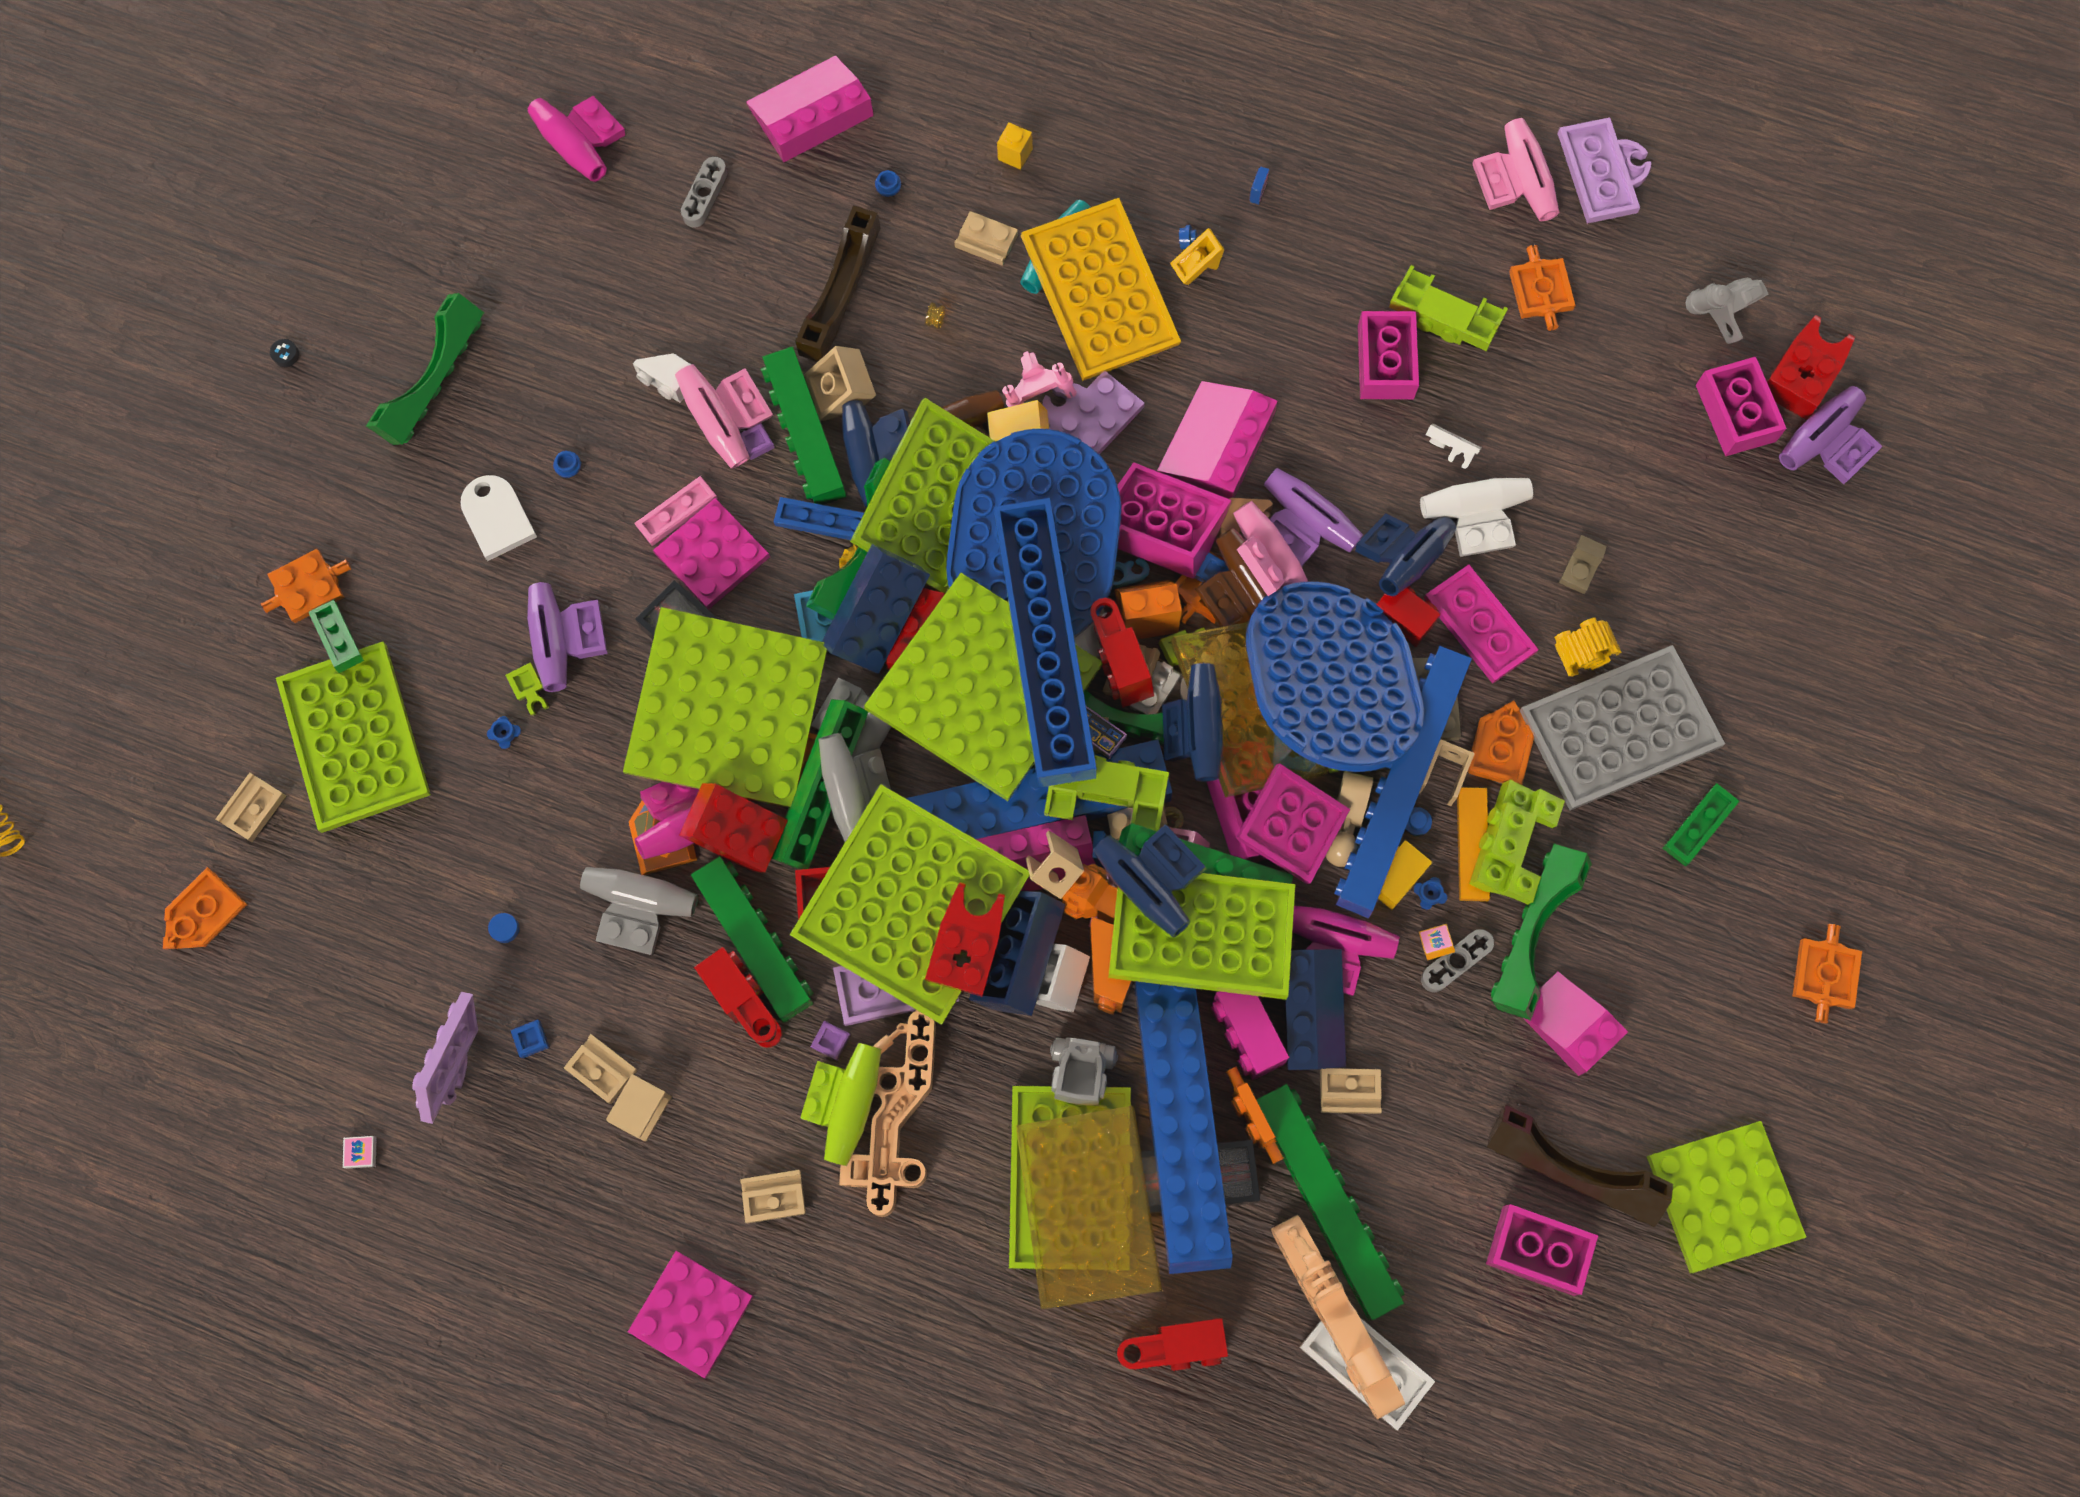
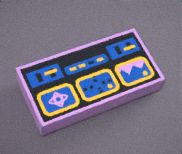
(1104, 735)

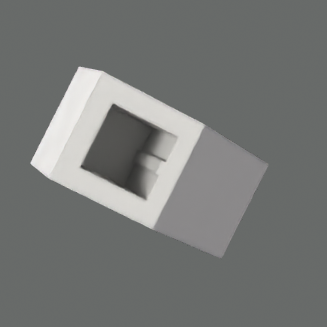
(661, 373)

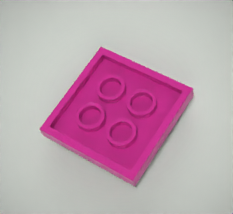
(711, 553)
(1293, 823)
(690, 1314)

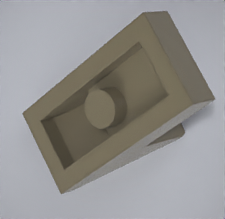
(1583, 564)

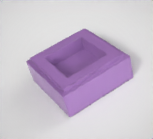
(757, 441)
(830, 1040)

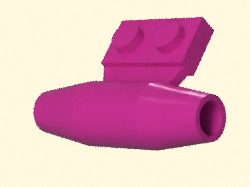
(577, 135)
(670, 806)
(1343, 932)

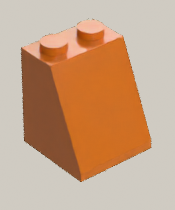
(1150, 608)
(1107, 992)

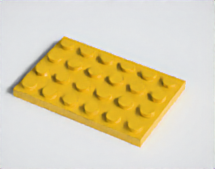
(1100, 288)

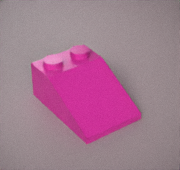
(1574, 1024)

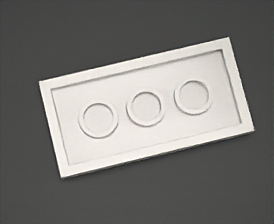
(1409, 1378)

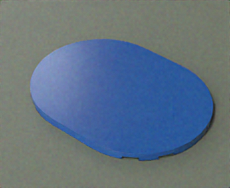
(1083, 504)
(1334, 677)

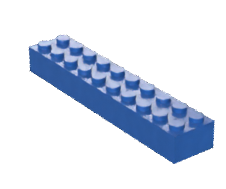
(1044, 643)
(984, 814)
(1183, 1129)

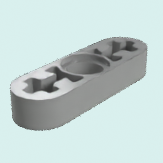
(704, 203)
(1468, 941)

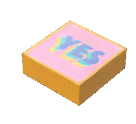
(1436, 942)

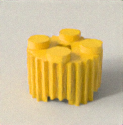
(1586, 646)

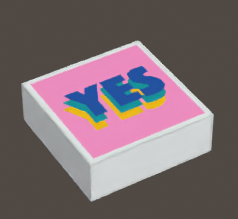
(359, 1152)

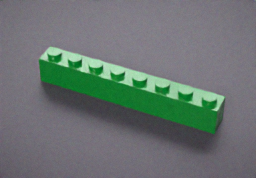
(1329, 1204)

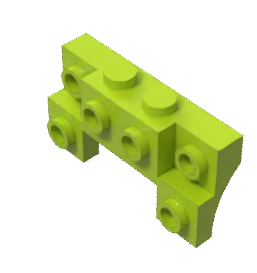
(1446, 314)
(1117, 785)
(1507, 840)

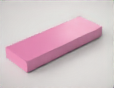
(675, 511)

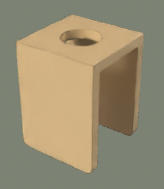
(1464, 758)
(1062, 856)
(638, 1108)

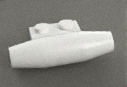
(1479, 511)

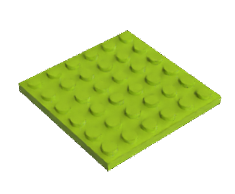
(963, 689)
(725, 707)
(890, 892)

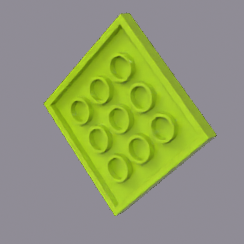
(1727, 1197)

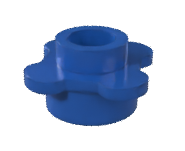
(498, 726)
(1433, 885)

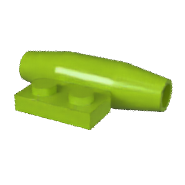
(843, 1101)

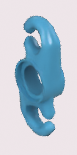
(1129, 577)

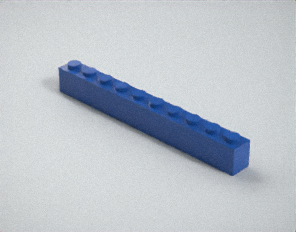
(1401, 787)

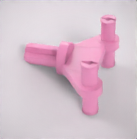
(1037, 381)

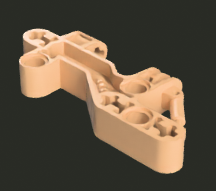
(898, 1104)
(1339, 1317)

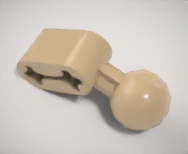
(1355, 795)

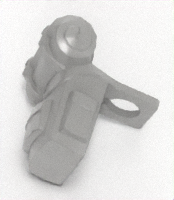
(1724, 301)
(1081, 1070)

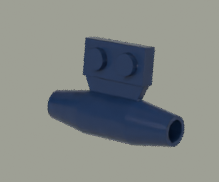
(870, 443)
(1406, 552)
(1195, 724)
(1153, 876)

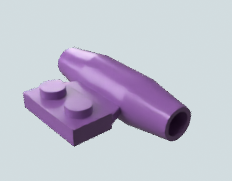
(1830, 435)
(1308, 517)
(555, 635)

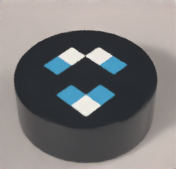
(284, 352)

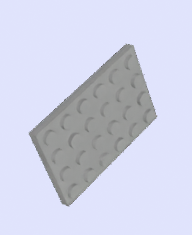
(1621, 727)

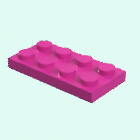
(1481, 624)

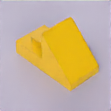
(1198, 256)

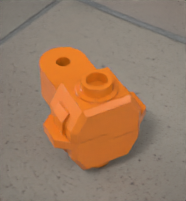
(1091, 895)

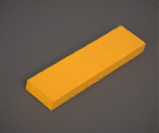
(1472, 825)

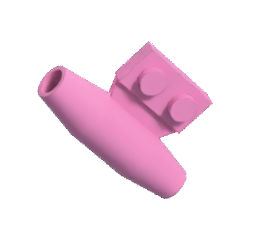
(1518, 173)
(724, 411)
(1266, 550)

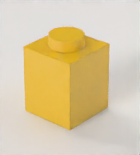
(1014, 146)

